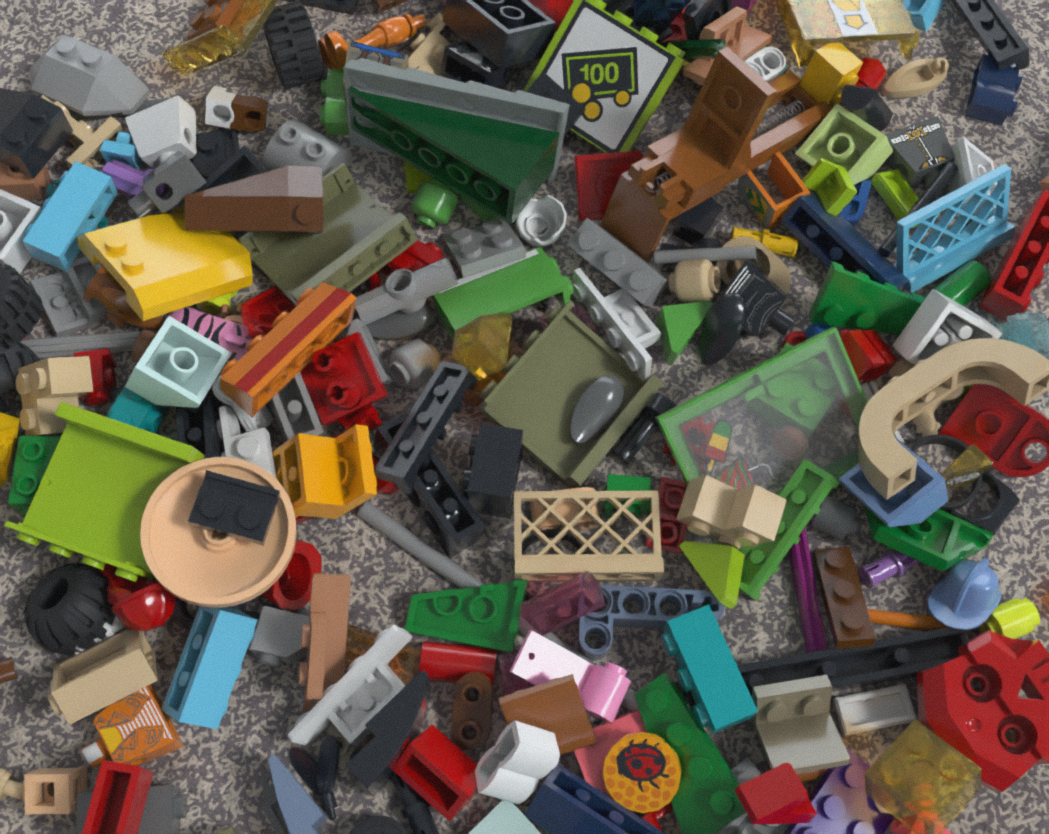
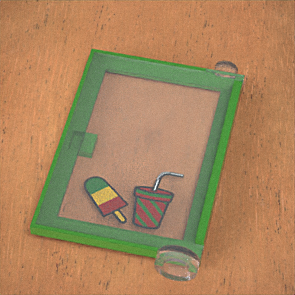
(772, 420)

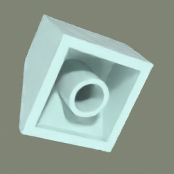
(177, 367)

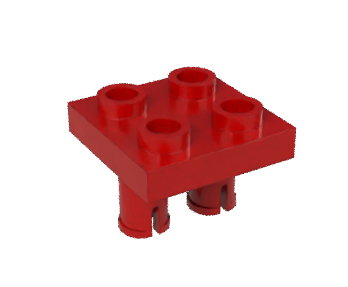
(343, 379)

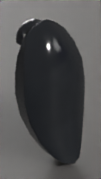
(721, 327)

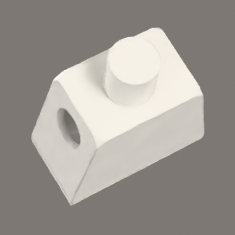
(164, 131)

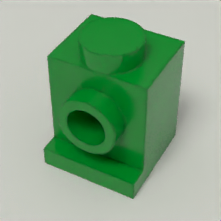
(627, 483)

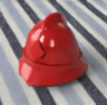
(294, 585)

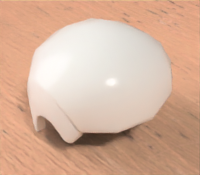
(537, 216)

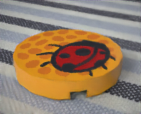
(642, 772)

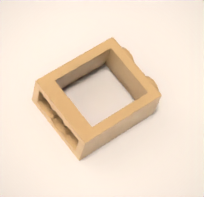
(102, 675)

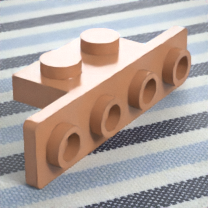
(740, 39)
(324, 636)

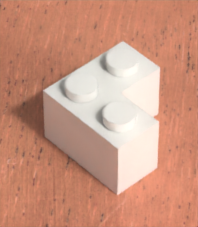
(938, 325)

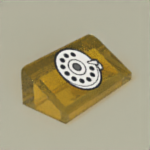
(966, 468)

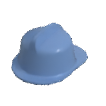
(965, 595)

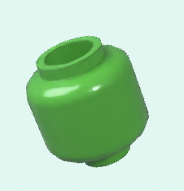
(433, 204)

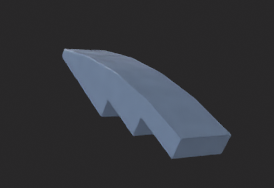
(297, 806)

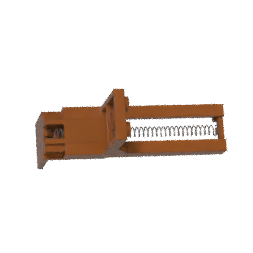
(709, 149)

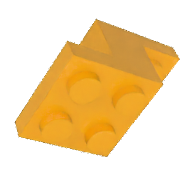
(327, 473)

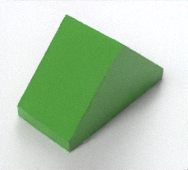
(678, 326)

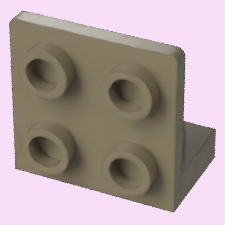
(797, 724)

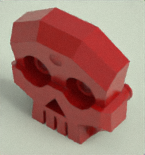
(978, 720)

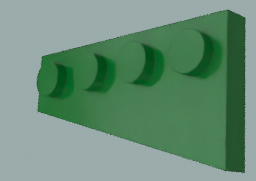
(862, 304)
(706, 784)

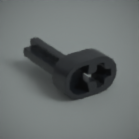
(643, 427)

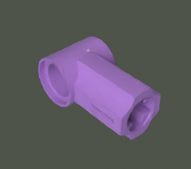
(127, 178)

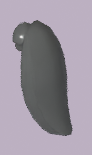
(403, 326)
(596, 408)

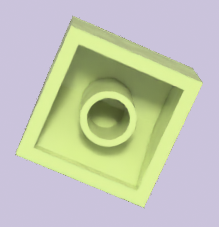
(848, 143)

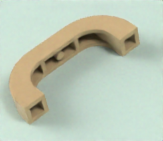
(974, 361)

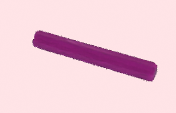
(807, 595)

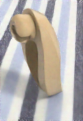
(916, 78)

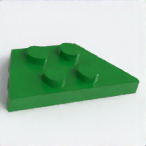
(936, 542)

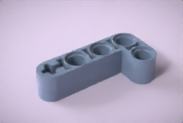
(650, 617)

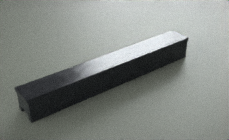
(859, 666)

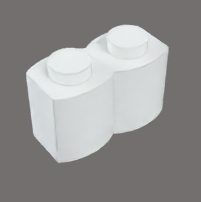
(517, 762)

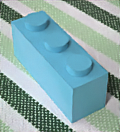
(70, 212)
(209, 666)

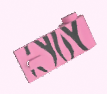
(220, 331)

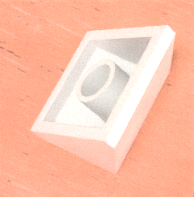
(971, 165)

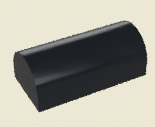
(866, 105)

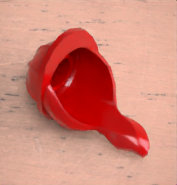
(138, 604)

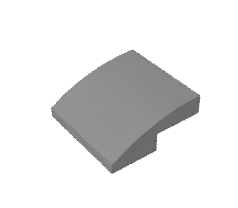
(56, 305)

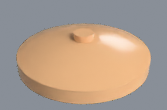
(207, 565)

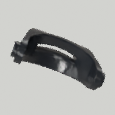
(996, 517)

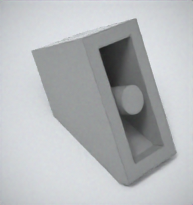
(278, 637)

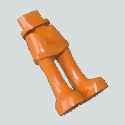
(383, 35)

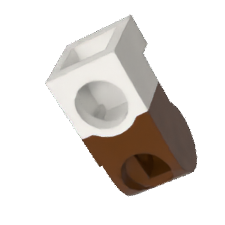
(235, 110)

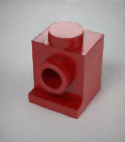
(103, 376)

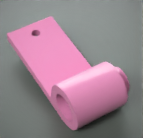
(599, 686)

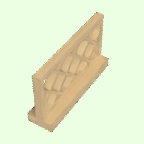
(604, 567)

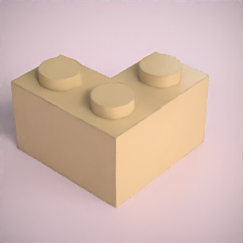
(45, 386)
(729, 514)

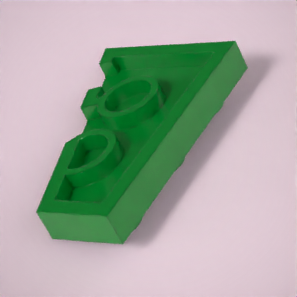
(471, 616)

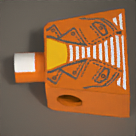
(133, 731)

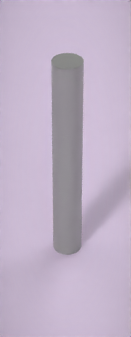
(711, 254)

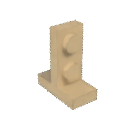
(87, 140)

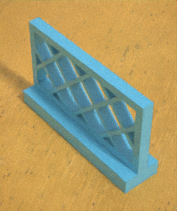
(961, 241)

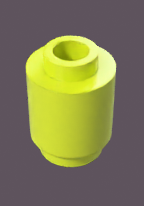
(1013, 618)

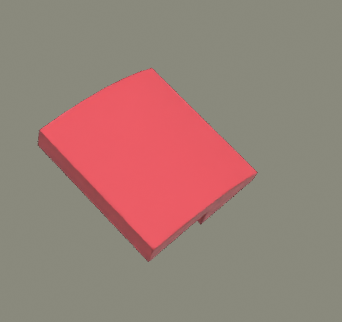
(592, 757)

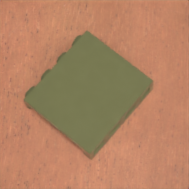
(547, 384)

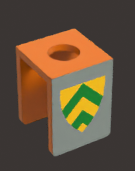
(760, 201)

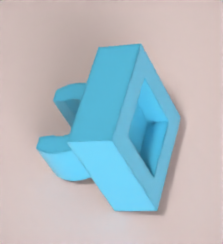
(121, 150)

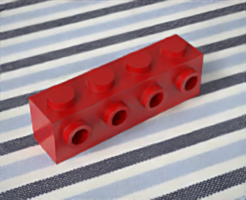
(1021, 264)

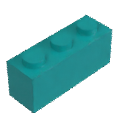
(708, 670)

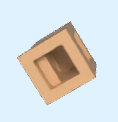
(39, 793)

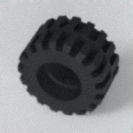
(293, 45)
(18, 305)

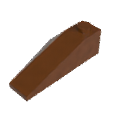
(268, 202)

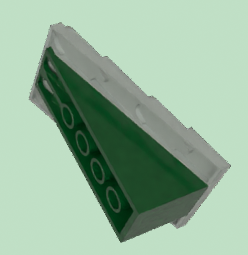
(465, 135)

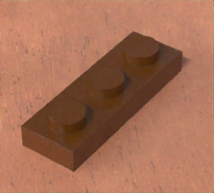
(843, 598)

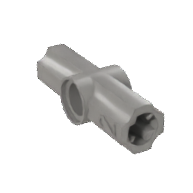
(405, 291)

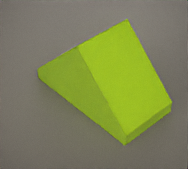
(718, 567)

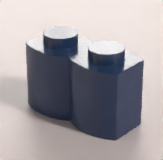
(993, 92)

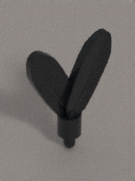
(319, 775)

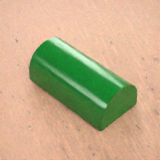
(965, 283)

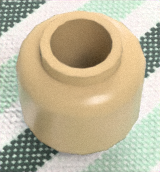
(695, 280)

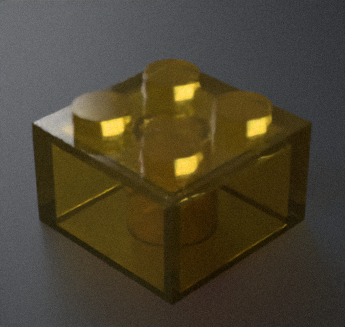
(922, 780)

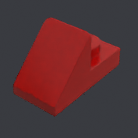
(776, 797)

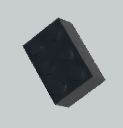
(501, 29)

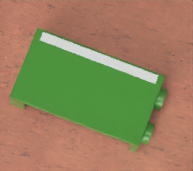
(502, 290)

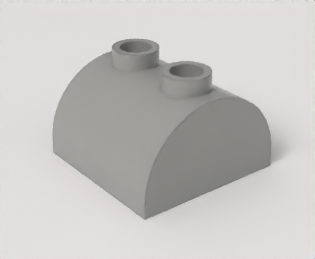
(302, 146)

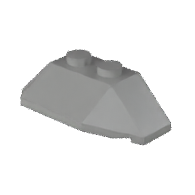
(86, 79)

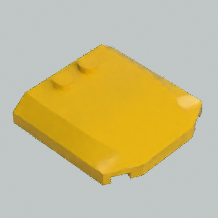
(167, 265)

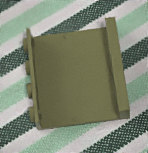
(354, 242)

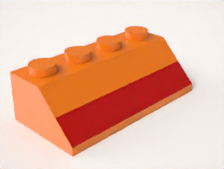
(288, 347)

